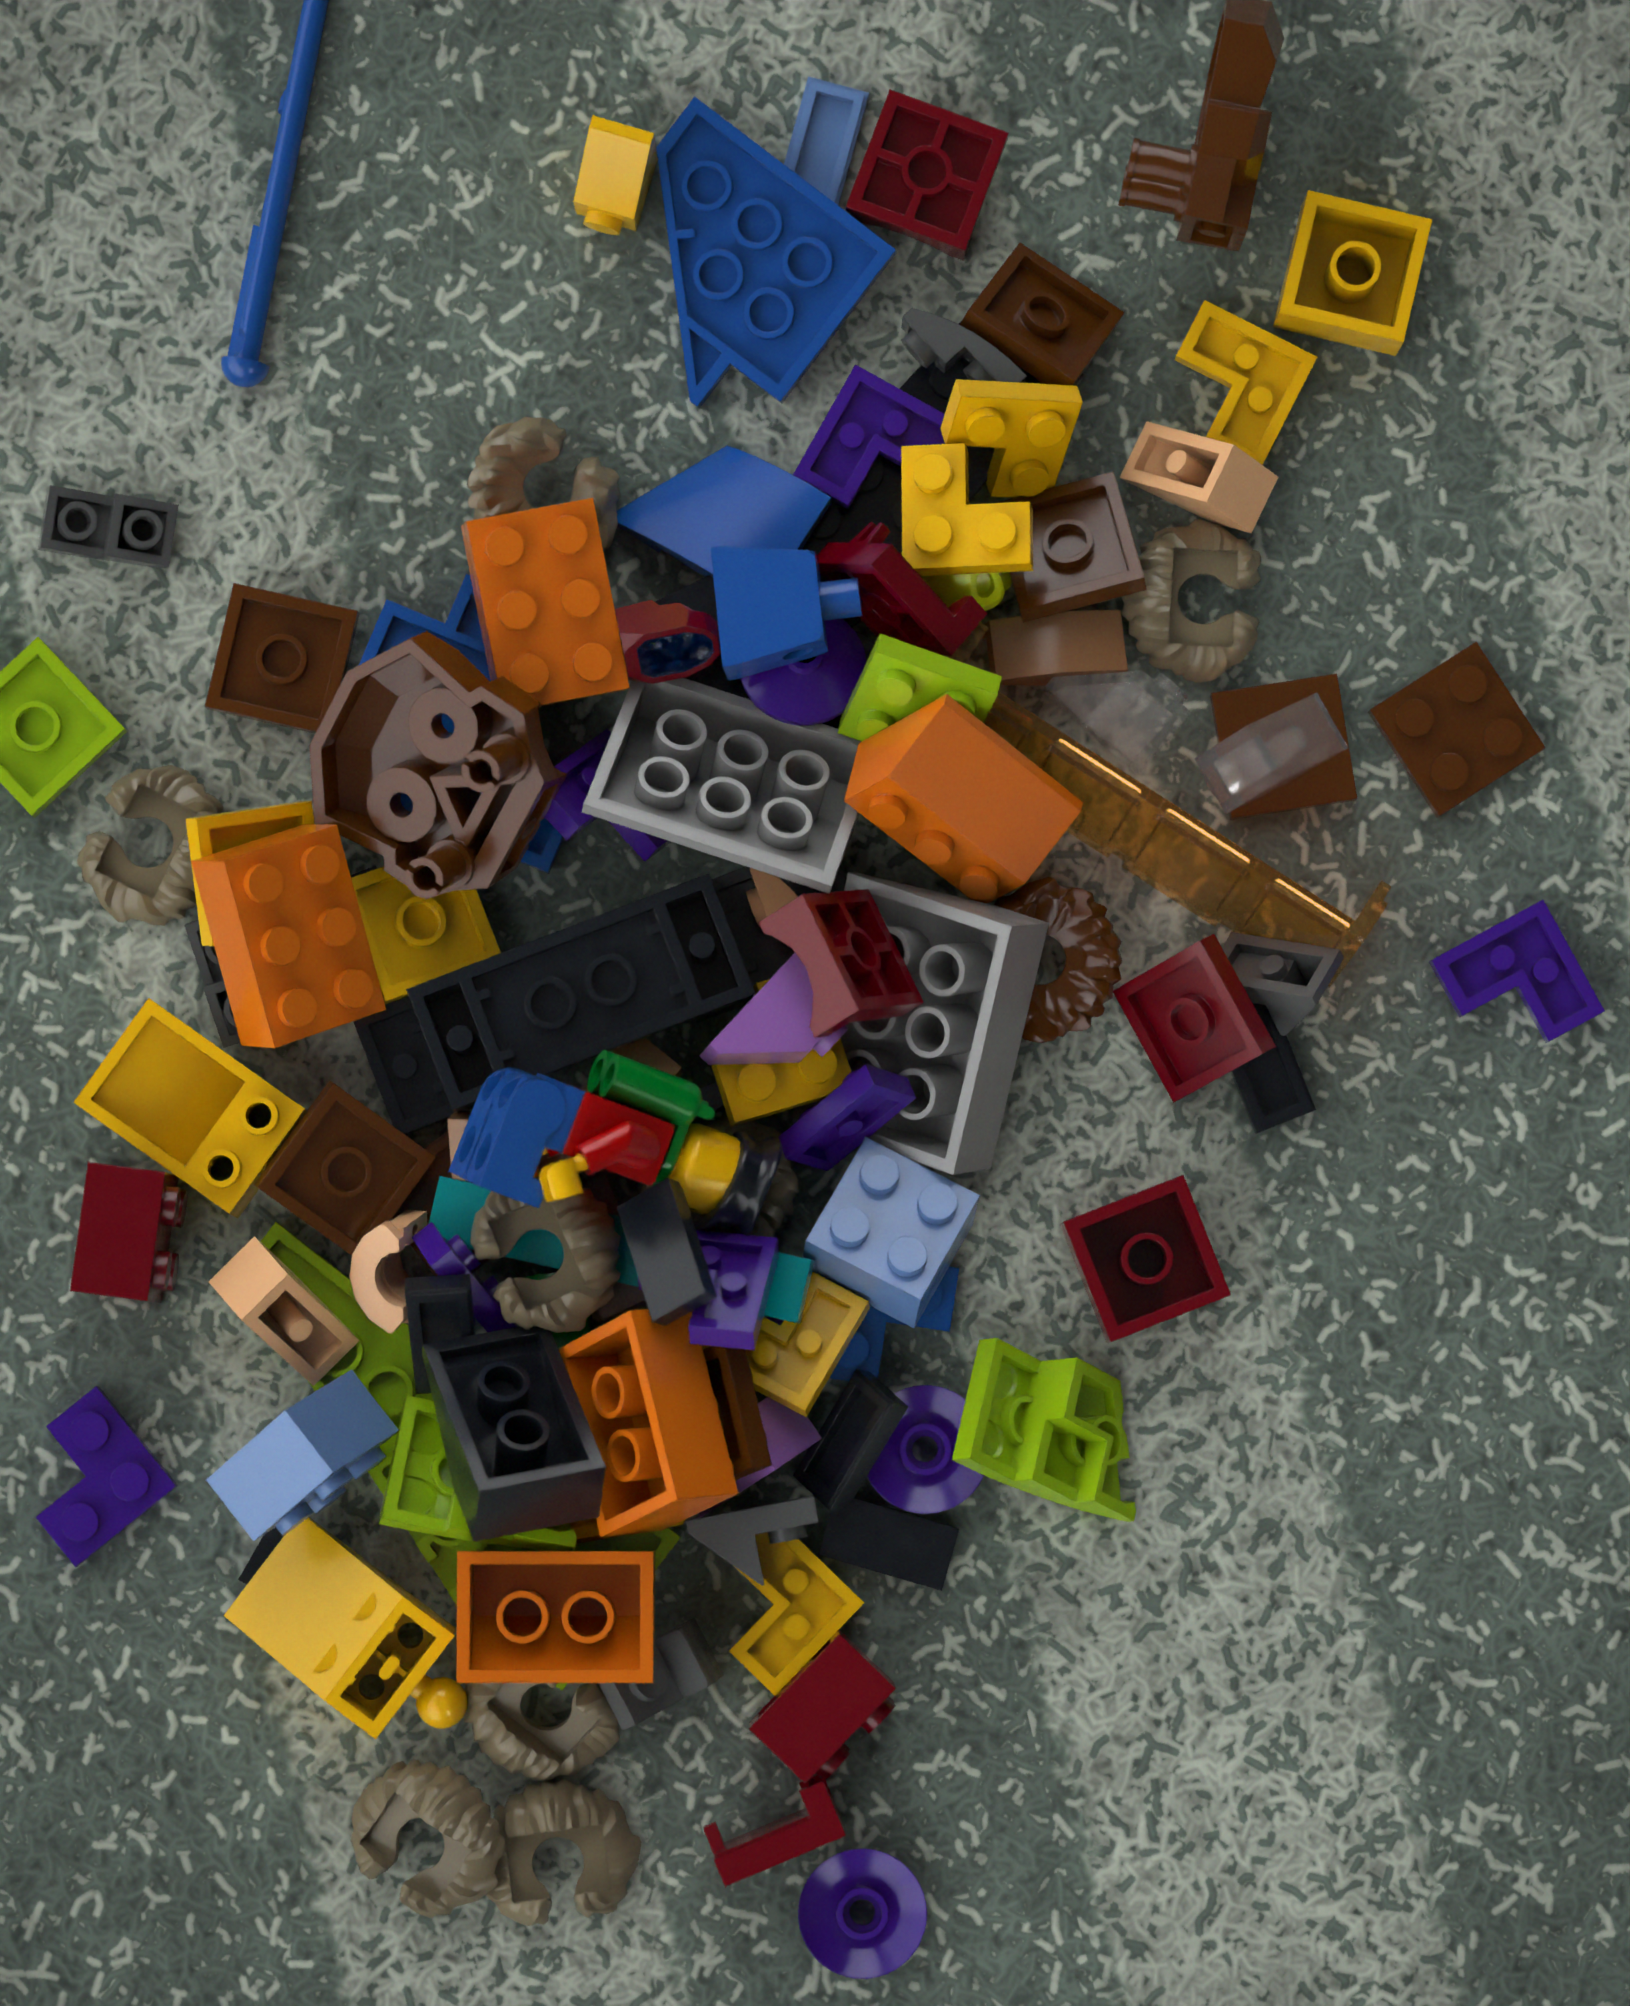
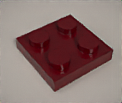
(1194, 1018)

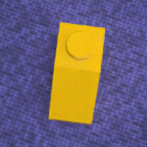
(614, 175)

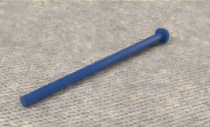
(243, 363)

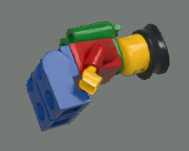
(628, 1124)

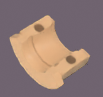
(378, 1269)

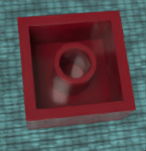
(128, 1233)
(1145, 1259)
(823, 1708)

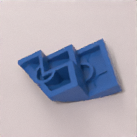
(725, 503)

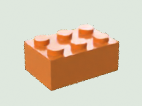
(546, 602)
(288, 935)
(651, 1421)

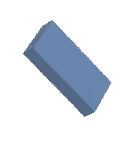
(826, 135)

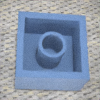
(891, 1231)
(304, 1458)

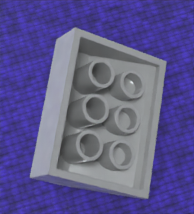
(728, 781)
(963, 1042)

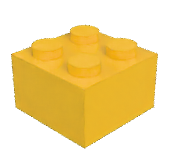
(1352, 273)

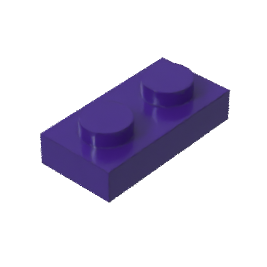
(846, 1117)
(456, 1258)

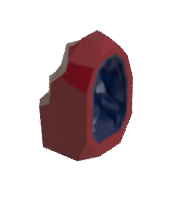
(666, 641)

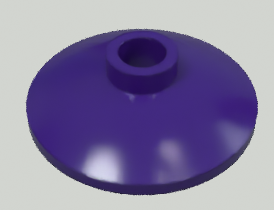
(813, 690)
(931, 1484)
(870, 1947)

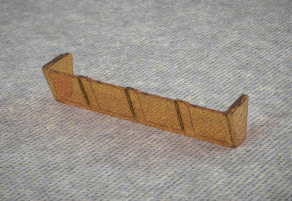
(1173, 847)

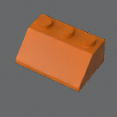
(960, 799)
(555, 1616)

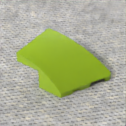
(1029, 1425)
(422, 1492)

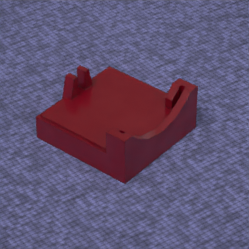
(926, 173)
(896, 596)
(847, 957)
(780, 1839)

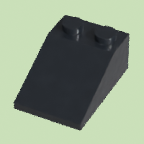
(513, 1432)

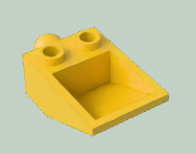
(189, 1106)
(338, 1620)

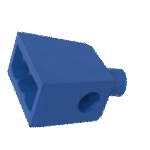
(775, 607)

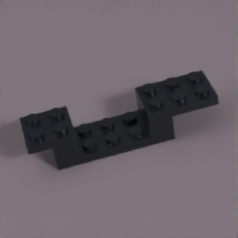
(572, 995)

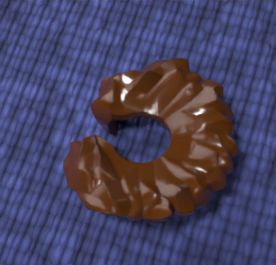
(1090, 958)

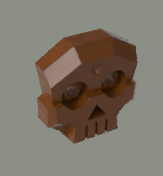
(1216, 180)
(390, 740)

